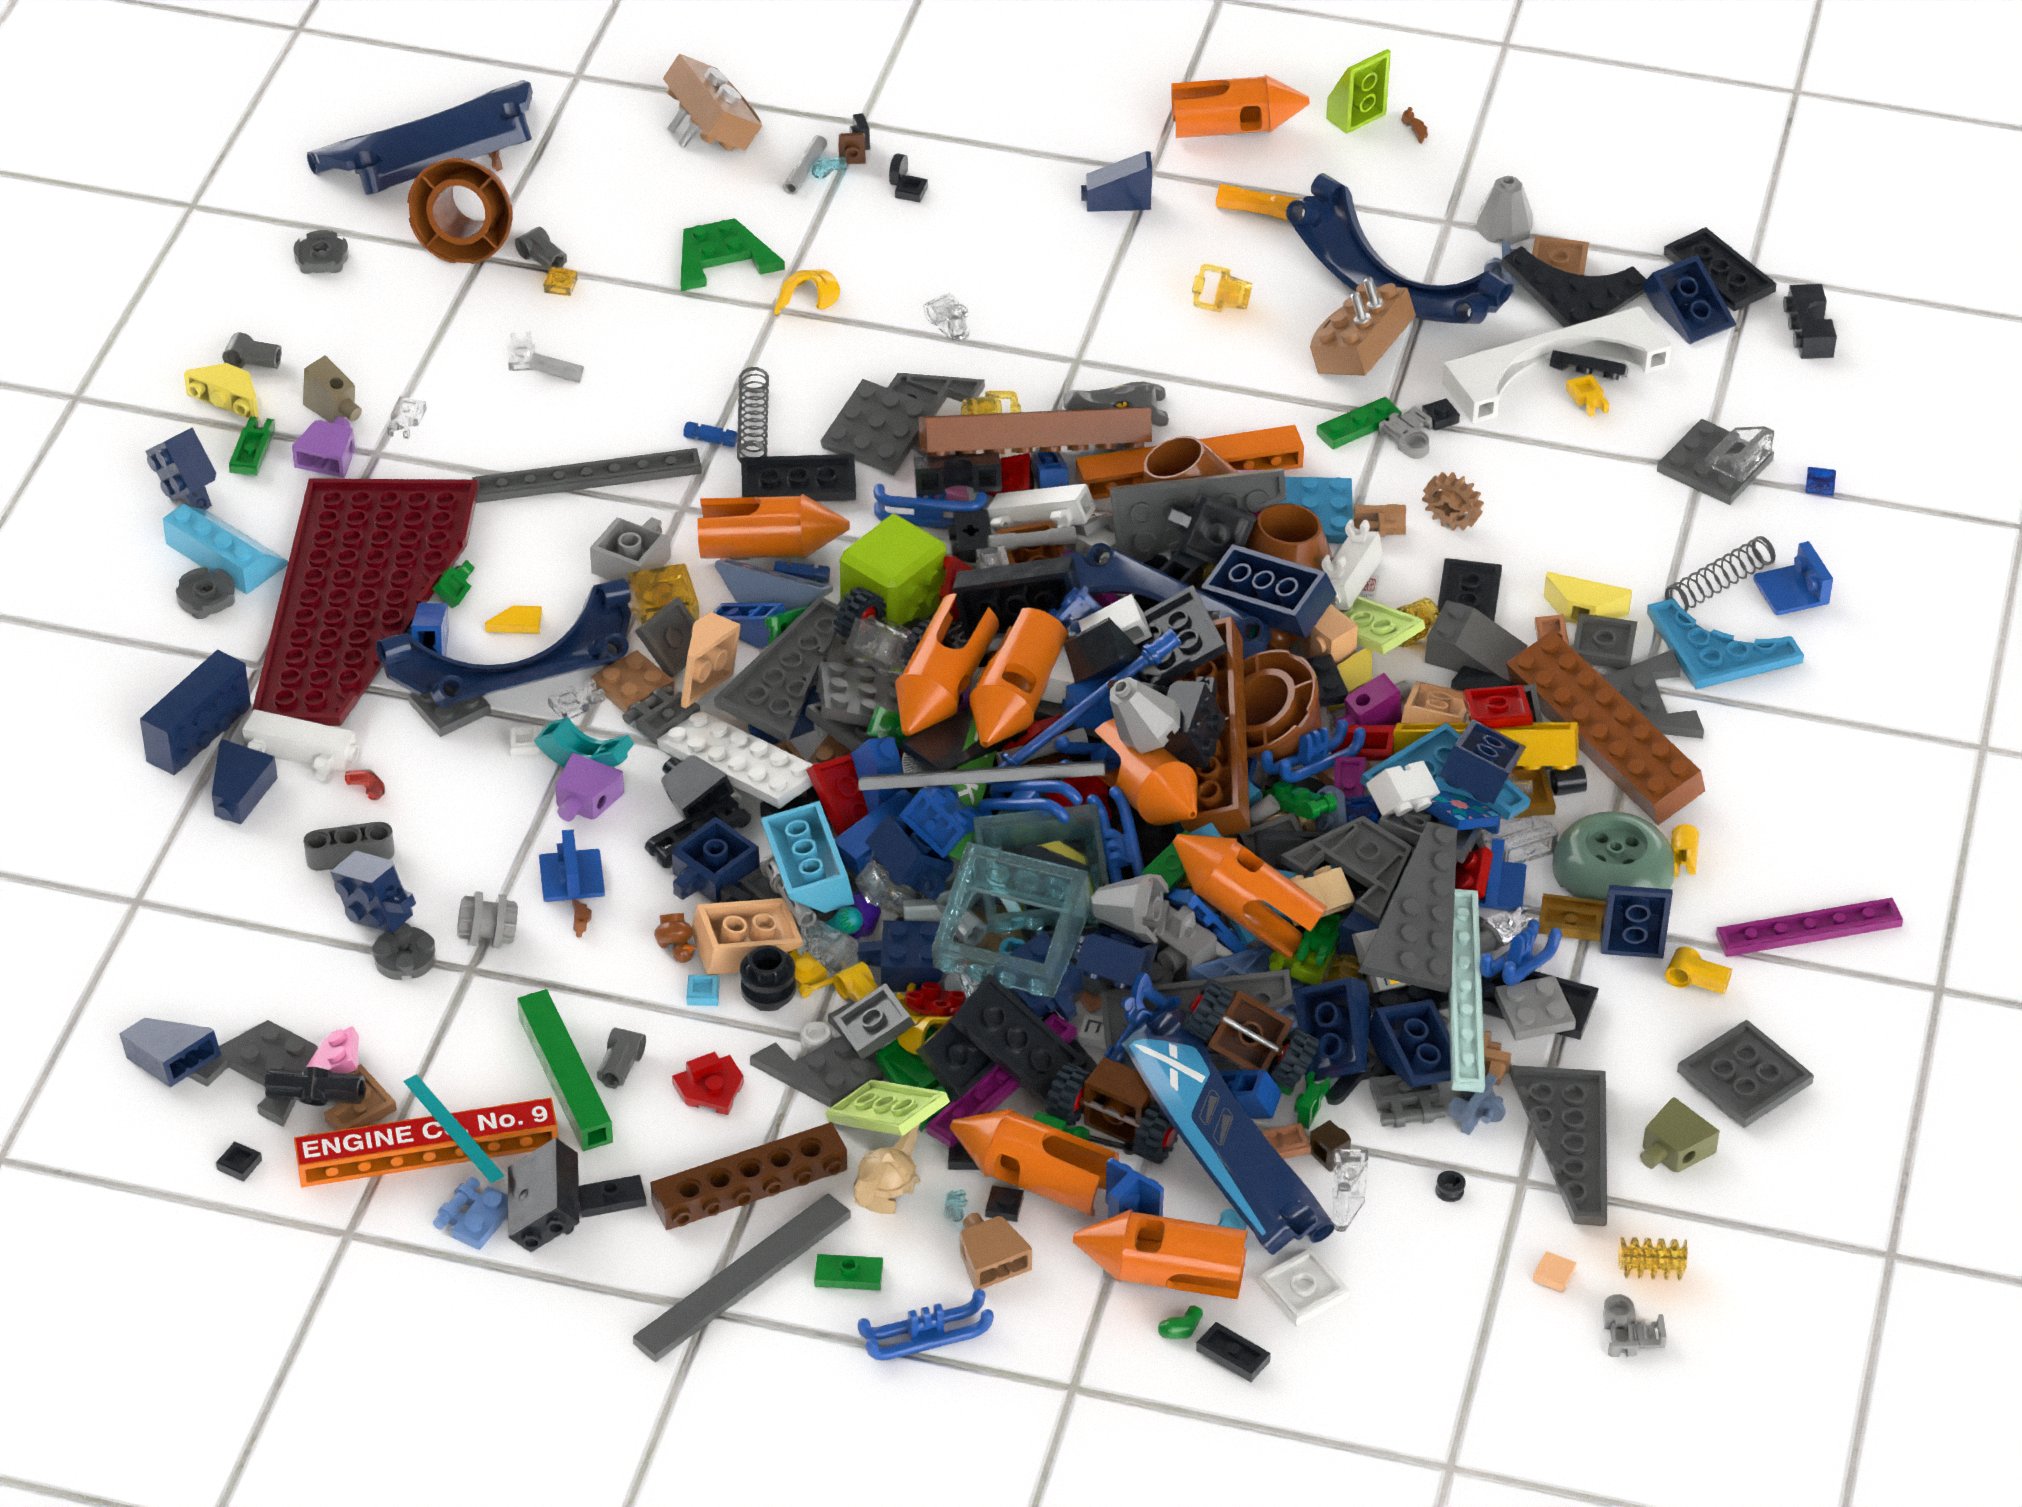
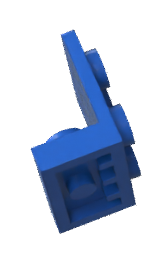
(1797, 586)
(939, 817)

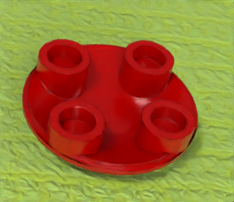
(934, 1001)

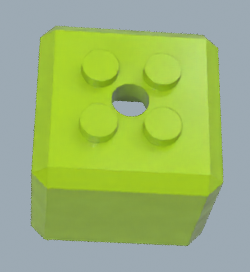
(899, 565)

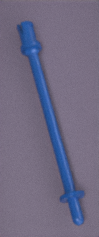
(1150, 655)

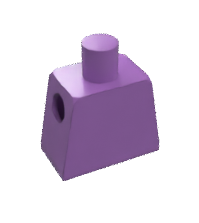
(325, 448)
(587, 788)

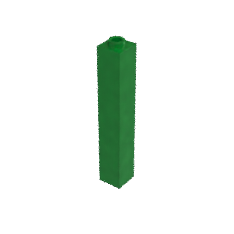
(565, 1070)

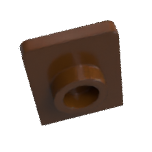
(852, 147)

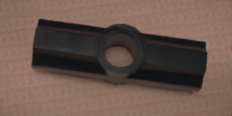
(315, 1086)

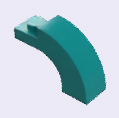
(563, 738)

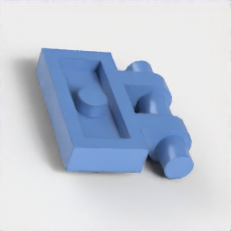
(482, 1218)

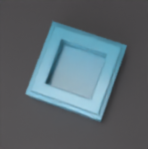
(703, 990)

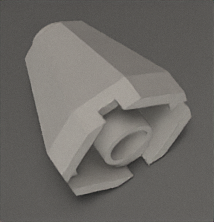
(1505, 212)
(1143, 715)
(1133, 906)

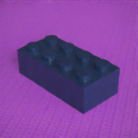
(1271, 589)
(195, 712)

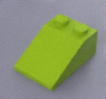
(1360, 93)

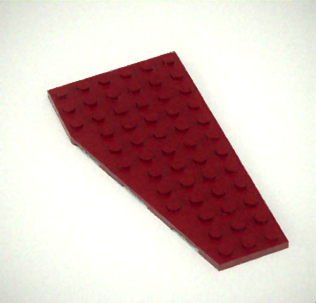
(354, 578)

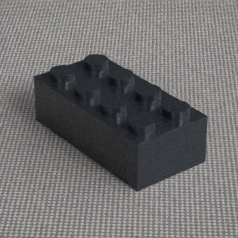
(1012, 588)

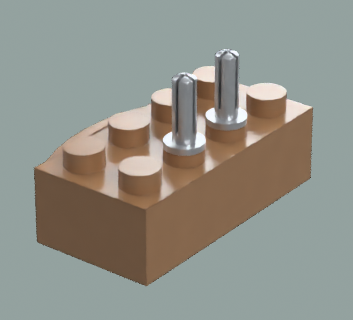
(711, 103)
(1361, 329)

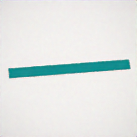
(454, 1129)

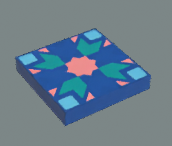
(1462, 811)

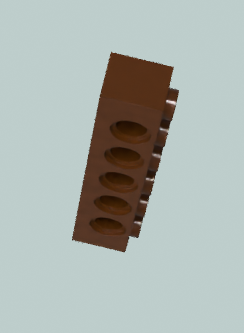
(748, 1176)

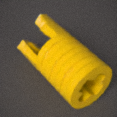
(1685, 848)

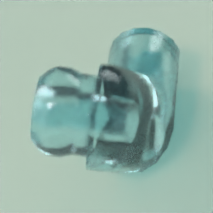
(825, 166)
(953, 1205)

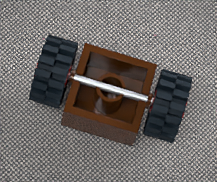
(1249, 1033)
(1115, 1104)

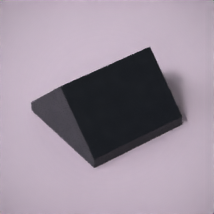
(1100, 651)

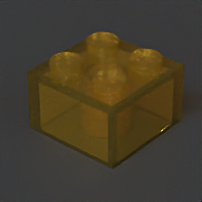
(657, 587)

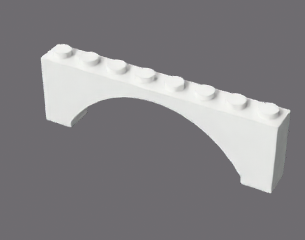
(1620, 337)

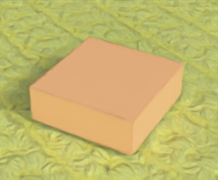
(1554, 1271)

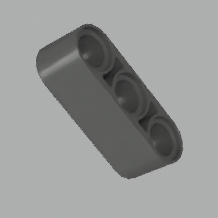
(331, 846)

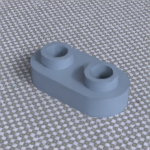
(1334, 819)

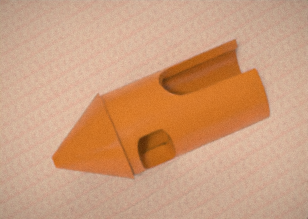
(1233, 106)
(766, 527)
(937, 674)
(1017, 676)
(1152, 781)
(1238, 882)
(1035, 1157)
(1167, 1252)

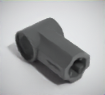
(539, 247)
(244, 350)
(623, 1050)

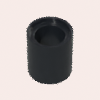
(1568, 781)

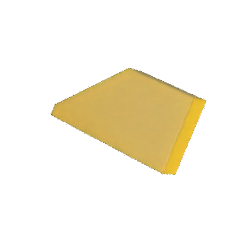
(516, 620)

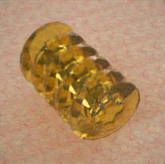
(1652, 1258)

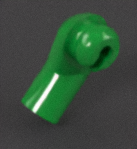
(1181, 1327)

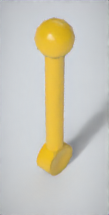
(806, 990)

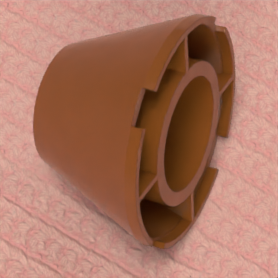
(443, 226)
(1183, 459)
(1290, 534)
(1279, 703)

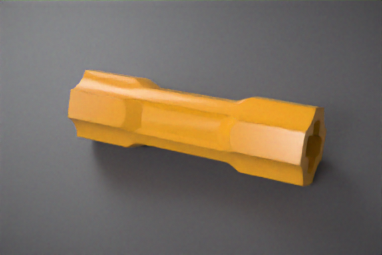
(1246, 200)

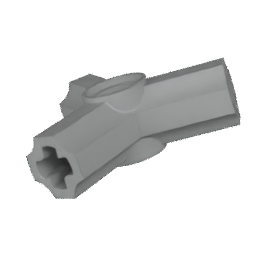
(971, 927)

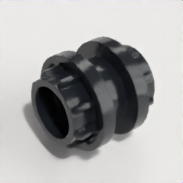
(767, 978)

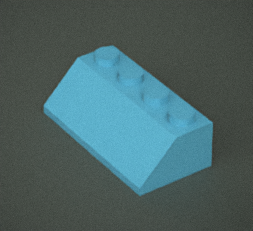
(220, 546)
(808, 858)

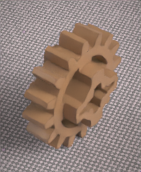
(1452, 501)

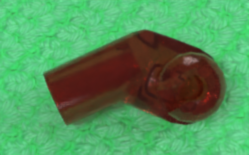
(374, 785)

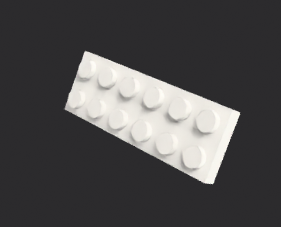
(746, 760)

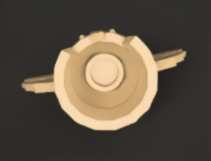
(886, 1175)

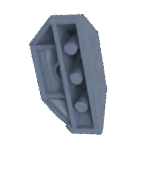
(761, 585)

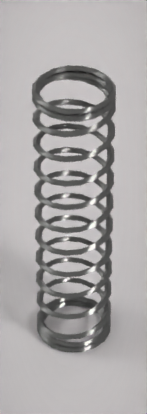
(752, 390)
(1768, 545)

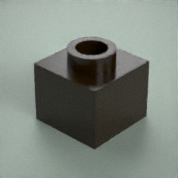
(1326, 1140)

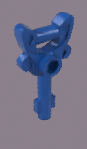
(1137, 1013)

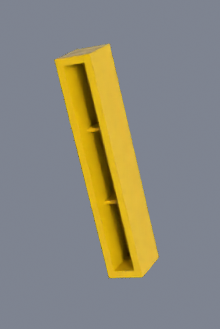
(1545, 742)

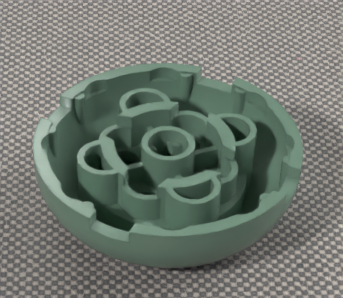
(1612, 851)

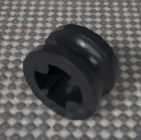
(1450, 1194)

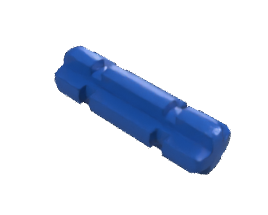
(710, 434)
(804, 571)

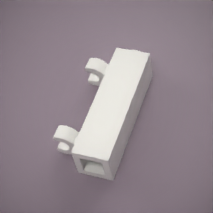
(1060, 504)
(1353, 563)
(301, 742)

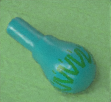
(846, 920)

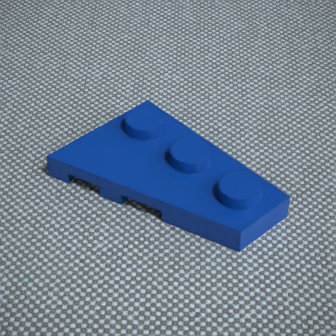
(1207, 918)

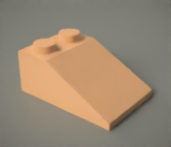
(1331, 635)
(709, 656)
(1434, 705)
(734, 929)

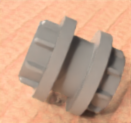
(487, 919)

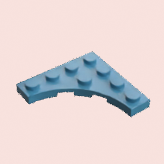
(1715, 655)
(1434, 751)

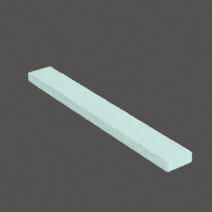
(1466, 997)

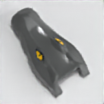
(1126, 395)

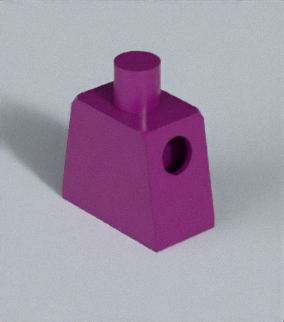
(1373, 704)

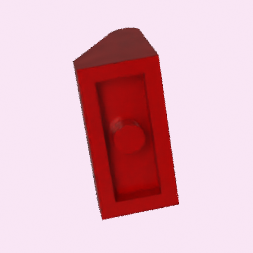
(1378, 742)

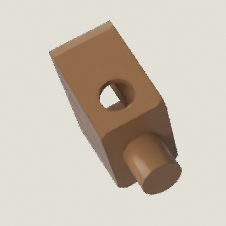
(992, 1251)

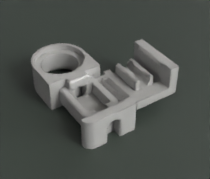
(1409, 424)
(1627, 1335)

